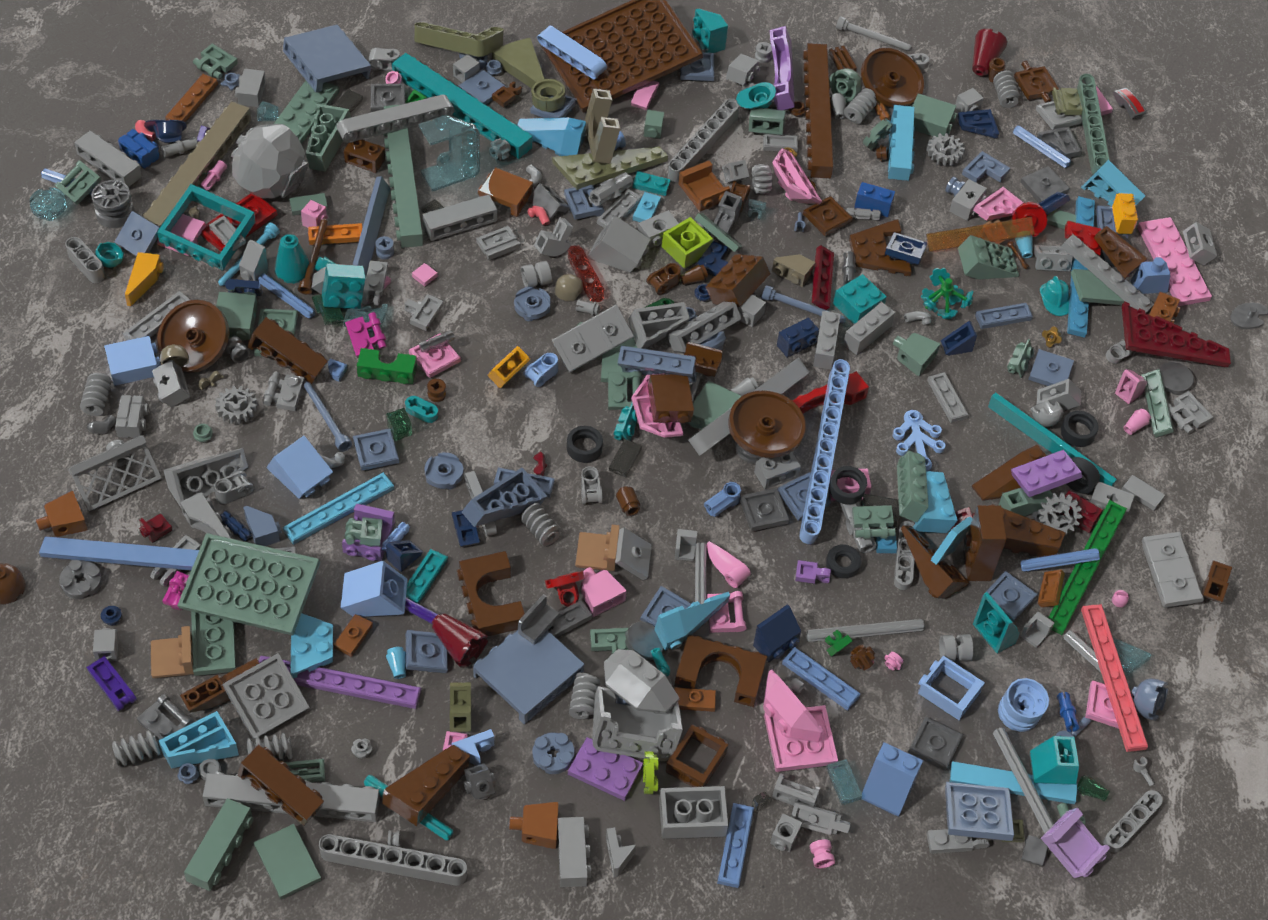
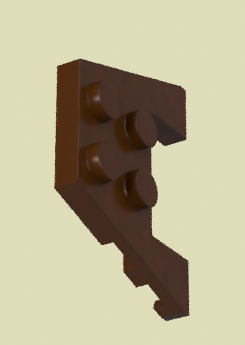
(870, 249)

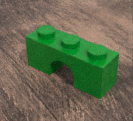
(400, 371)

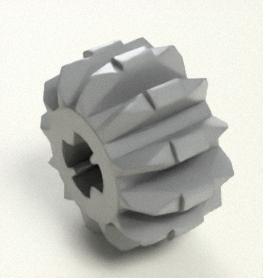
(761, 178)

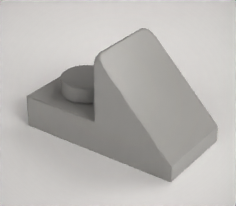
(618, 855)

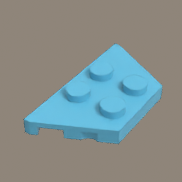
(311, 645)

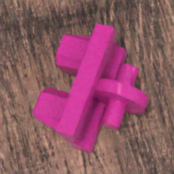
(175, 590)

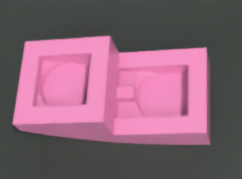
(644, 95)

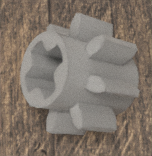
(500, 149)

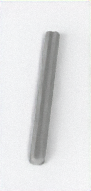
(867, 629)
(1023, 779)

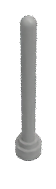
(844, 24)

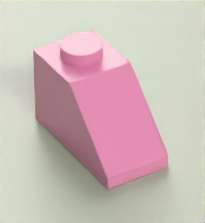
(1130, 386)

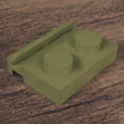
(1067, 101)

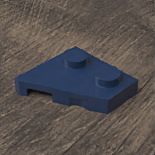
(978, 122)

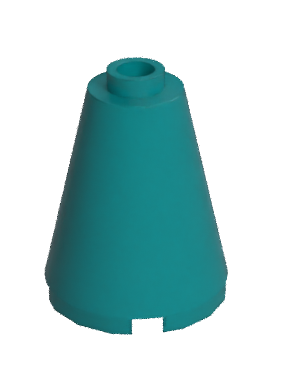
(291, 260)

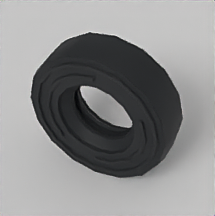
(843, 550)

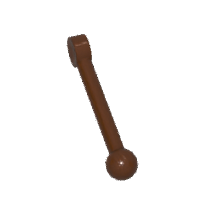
(1010, 244)

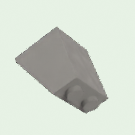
(619, 246)

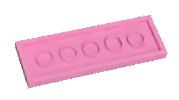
(1165, 242)

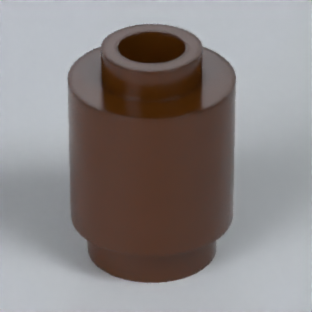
(628, 500)

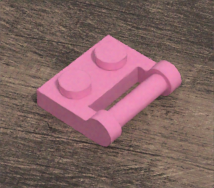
(721, 620)

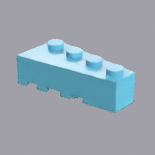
(901, 143)

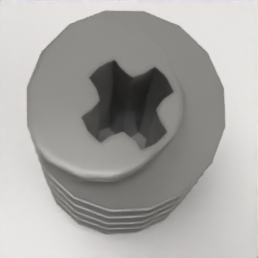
(1006, 89)
(860, 106)
(95, 394)
(540, 524)
(583, 696)
(278, 747)
(135, 748)

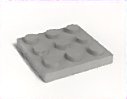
(265, 696)

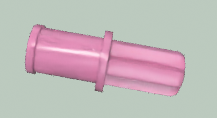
(213, 175)

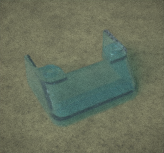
(463, 156)

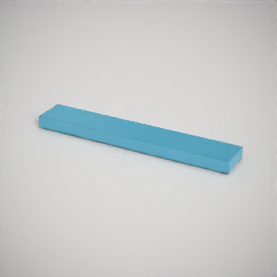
(337, 508)
(993, 777)

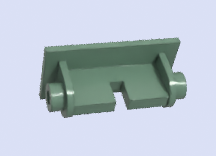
(1022, 355)

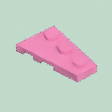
(998, 205)

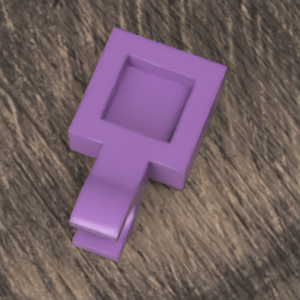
(808, 572)

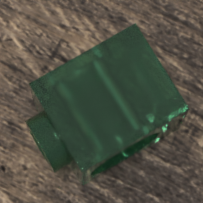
(399, 424)

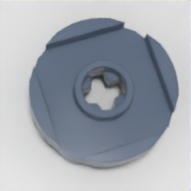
(528, 311)
(443, 480)
(557, 742)

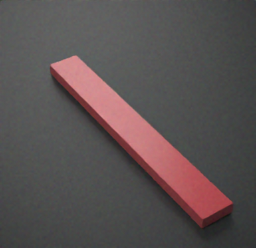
(1114, 678)

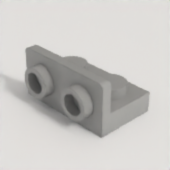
(1052, 258)

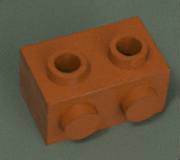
(1165, 307)

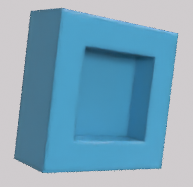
(886, 545)

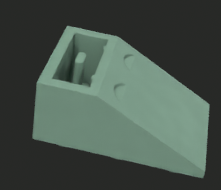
(987, 259)

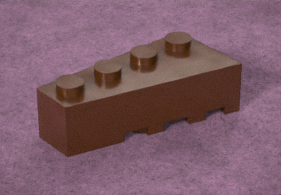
(287, 350)
(280, 784)
(426, 785)

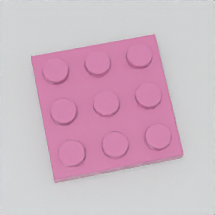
(799, 753)

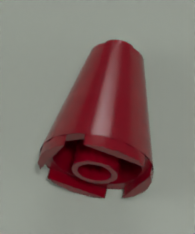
(987, 47)
(459, 639)

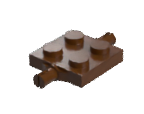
(1035, 82)

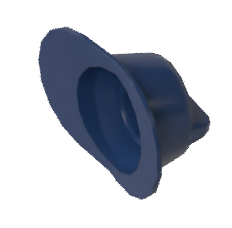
(166, 130)

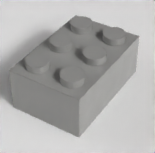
(693, 812)

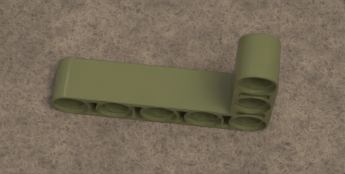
(459, 41)

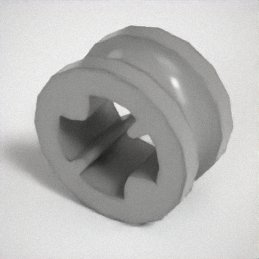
(394, 838)

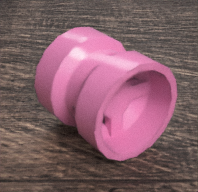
(822, 853)

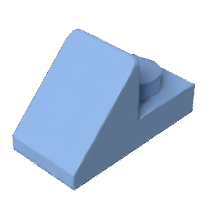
(475, 743)

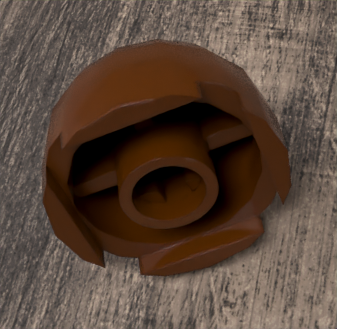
(11, 583)

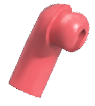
(139, 126)
(539, 212)

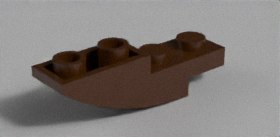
(211, 691)

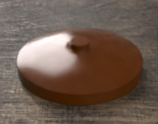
(892, 77)
(197, 328)
(766, 424)

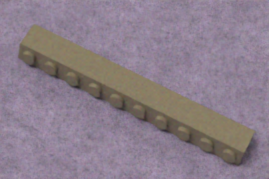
(203, 158)

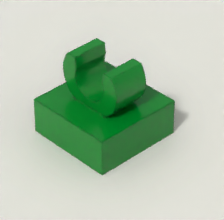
(838, 644)

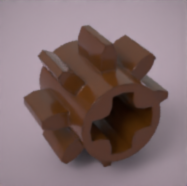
(862, 657)

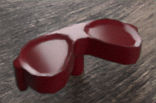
(540, 467)

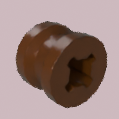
(440, 393)

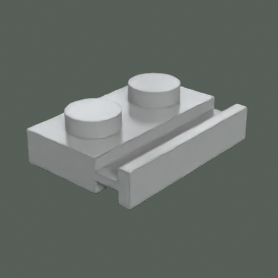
(498, 242)

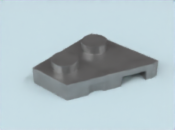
(1062, 141)

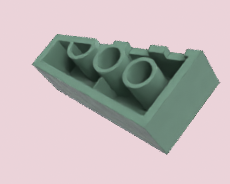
(325, 137)

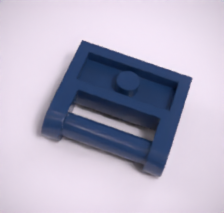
(244, 286)

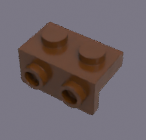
(707, 358)

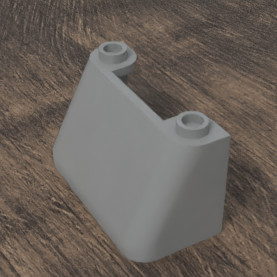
(631, 731)

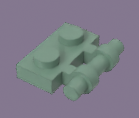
(219, 58)
(873, 517)
(366, 531)

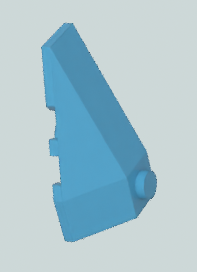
(559, 134)

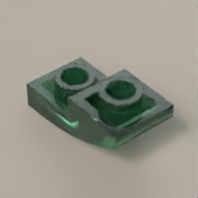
(330, 315)

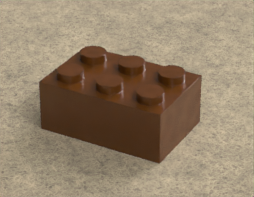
(738, 279)

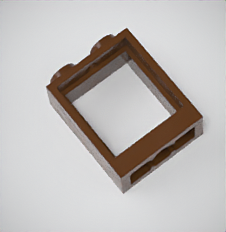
(687, 774)

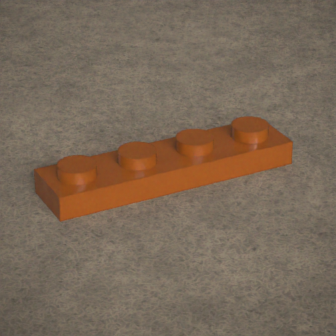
(193, 98)

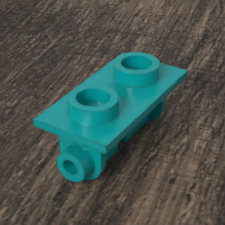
(626, 424)

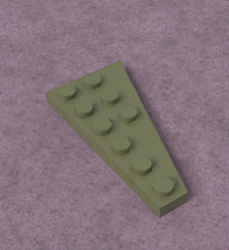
(583, 171)

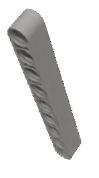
(719, 427)

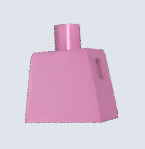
(601, 591)

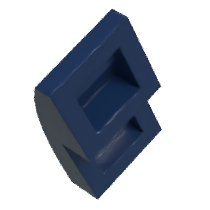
(465, 531)

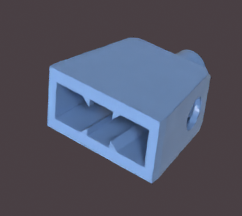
(1152, 277)

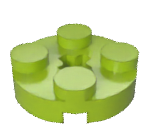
(649, 765)

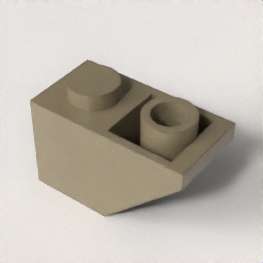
(794, 268)

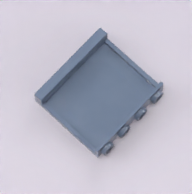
(325, 56)
(529, 673)

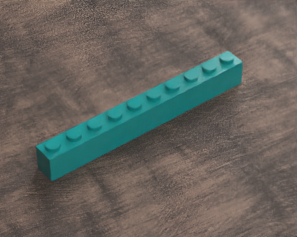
(465, 106)

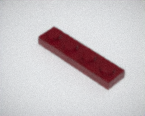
(822, 277)

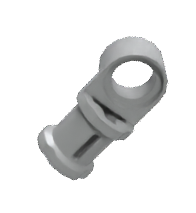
(1120, 349)

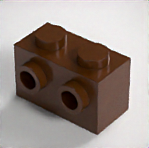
(364, 155)

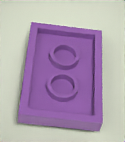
(1046, 473)
(605, 770)

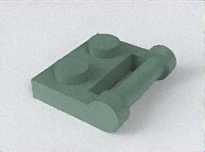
(81, 185)
(618, 388)

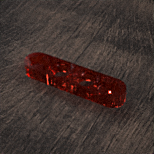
(586, 273)

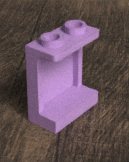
(1074, 844)

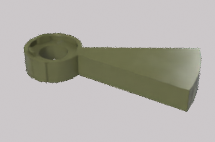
(522, 63)

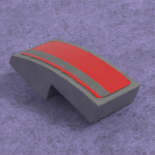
(1132, 104)

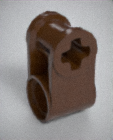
(742, 191)
(665, 278)

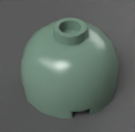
(845, 82)

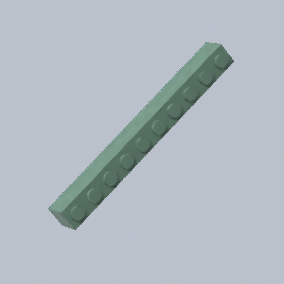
(404, 188)

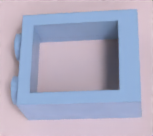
(959, 675)

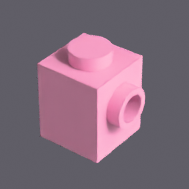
(313, 214)

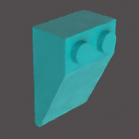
(995, 625)

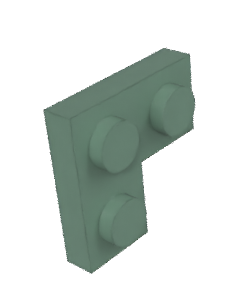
(608, 639)

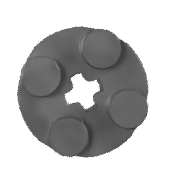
(78, 569)

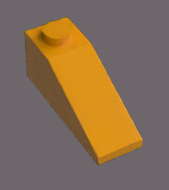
(143, 276)

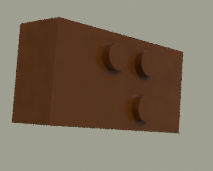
(984, 542)

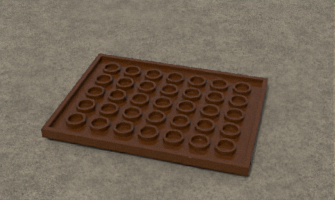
(637, 44)

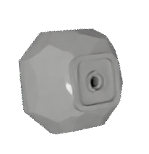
(269, 161)

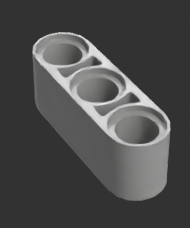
(85, 259)

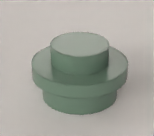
(202, 433)

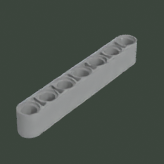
(394, 118)
(704, 139)
(385, 852)

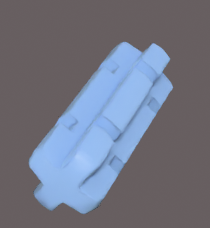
(397, 534)

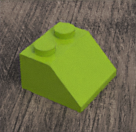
(686, 242)

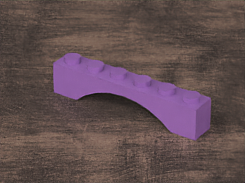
(782, 57)

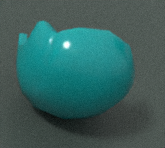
(109, 254)

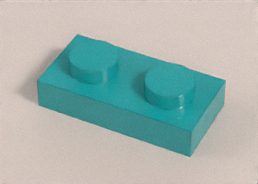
(651, 183)

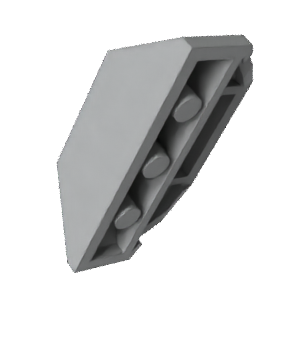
(639, 682)

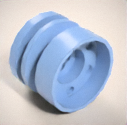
(1028, 696)

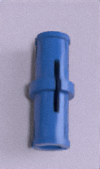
(1068, 712)

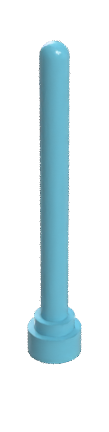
(270, 232)

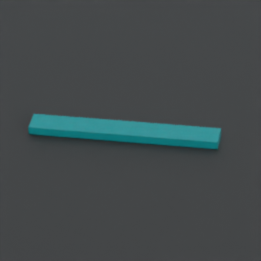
(1040, 433)

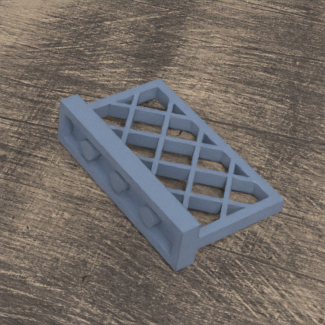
(656, 362)

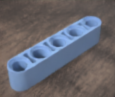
(572, 52)

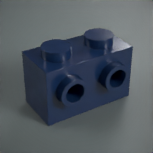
(797, 337)

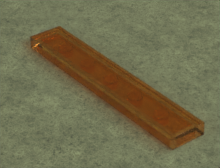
(990, 232)

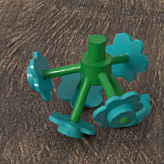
(950, 293)

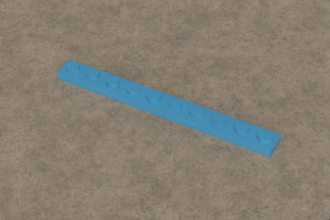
(1077, 309)

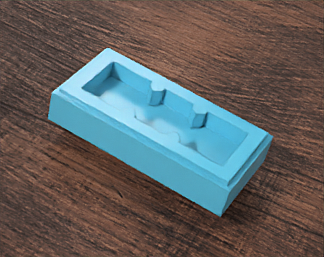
(646, 207)

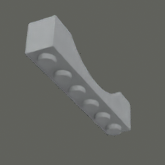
(201, 516)

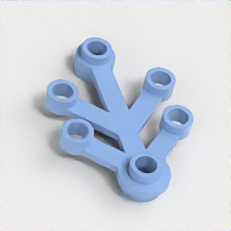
(917, 436)

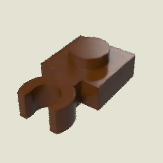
(506, 95)

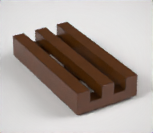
(844, 56)

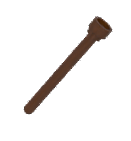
(305, 285)

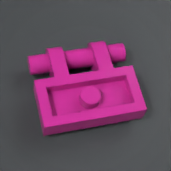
(359, 333)

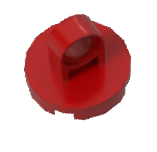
(1032, 210)
(565, 584)

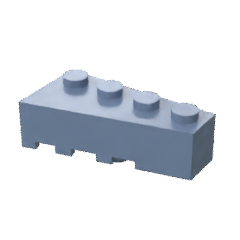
(504, 499)

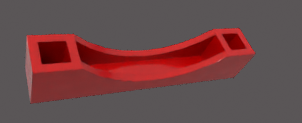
(855, 391)

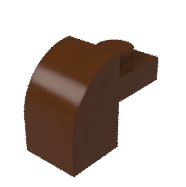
(1216, 582)

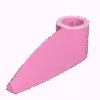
(732, 568)

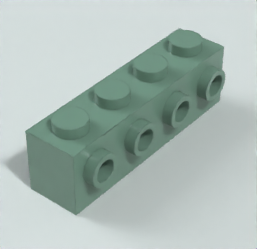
(912, 486)
(218, 845)

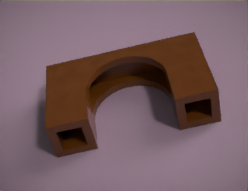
(475, 574)
(701, 652)

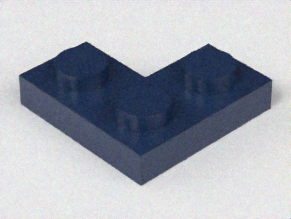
(713, 258)

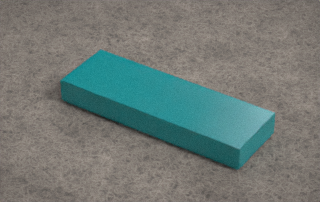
(425, 575)

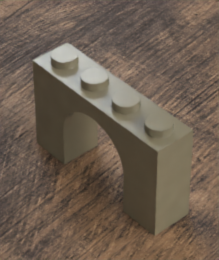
(601, 130)

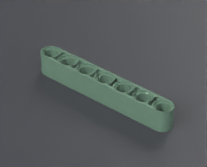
(1092, 123)

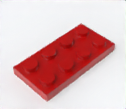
(261, 209)

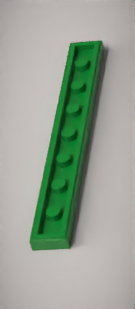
(1084, 571)

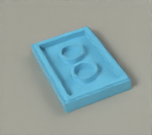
(952, 540)

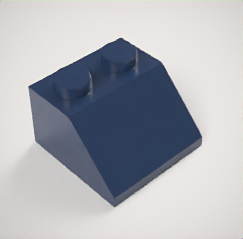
(777, 634)

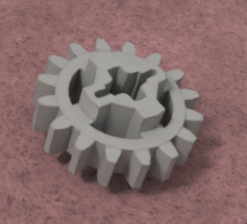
(945, 149)
(236, 404)
(1064, 506)

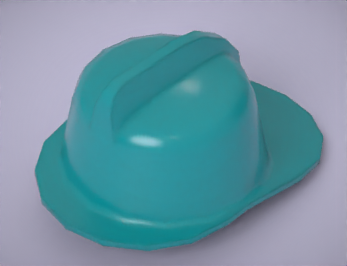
(757, 96)
(1055, 296)

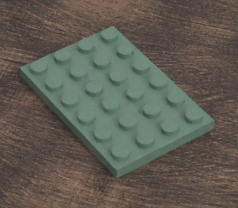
(249, 584)

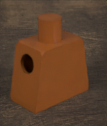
(63, 516)
(538, 824)

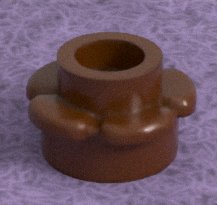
(799, 108)
(882, 153)

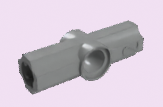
(610, 189)
(864, 545)

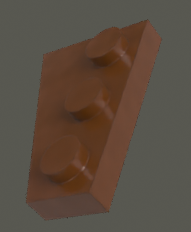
(1119, 251)

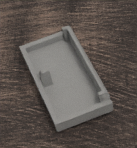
(592, 338)
(1171, 569)

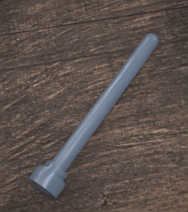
(770, 294)
(342, 442)

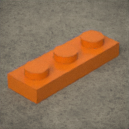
(337, 233)

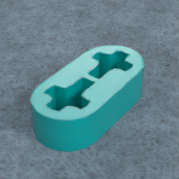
(421, 409)

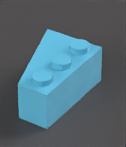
(198, 742)

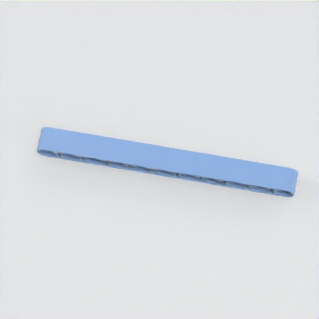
(824, 457)

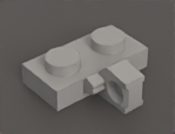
(423, 312)

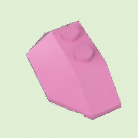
(793, 179)
(644, 414)
(789, 712)

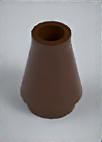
(995, 66)
(694, 275)

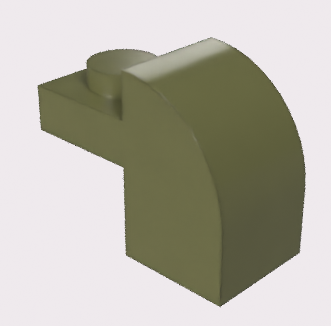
(460, 707)

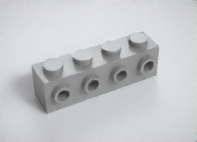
(108, 158)
(459, 217)

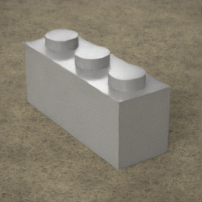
(869, 328)
(826, 340)
(573, 852)

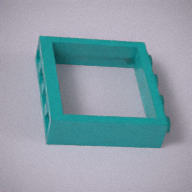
(217, 204)

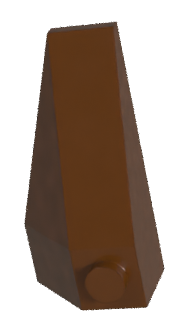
(1001, 479)
(939, 578)

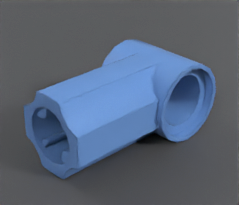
(723, 500)

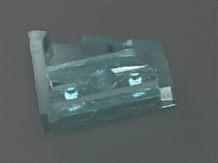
(1130, 656)

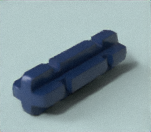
(235, 526)

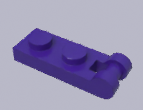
(111, 683)

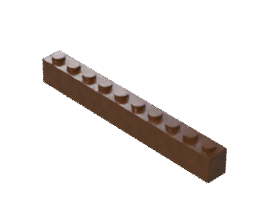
(818, 111)

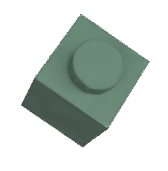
(653, 124)

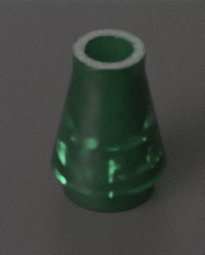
(1091, 788)

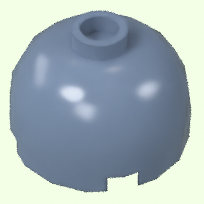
(1150, 697)

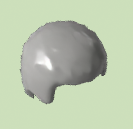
(1047, 413)

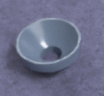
(715, 341)

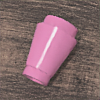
(1137, 421)

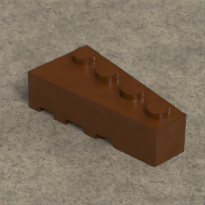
(1030, 536)

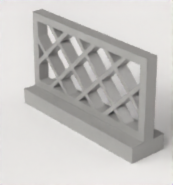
(111, 456)

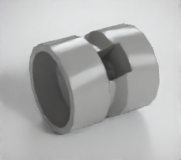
(536, 274)
(958, 647)

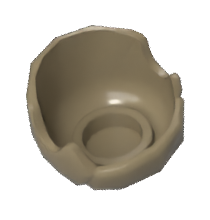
(568, 287)
(176, 353)

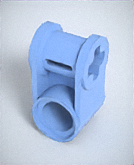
(542, 369)

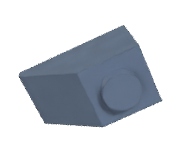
(262, 526)

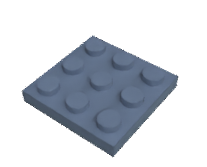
(979, 811)

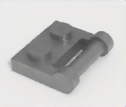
(158, 723)

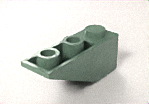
(1020, 503)

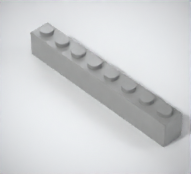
(339, 801)

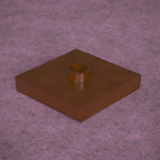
(827, 216)

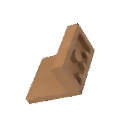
(597, 550)
(172, 655)

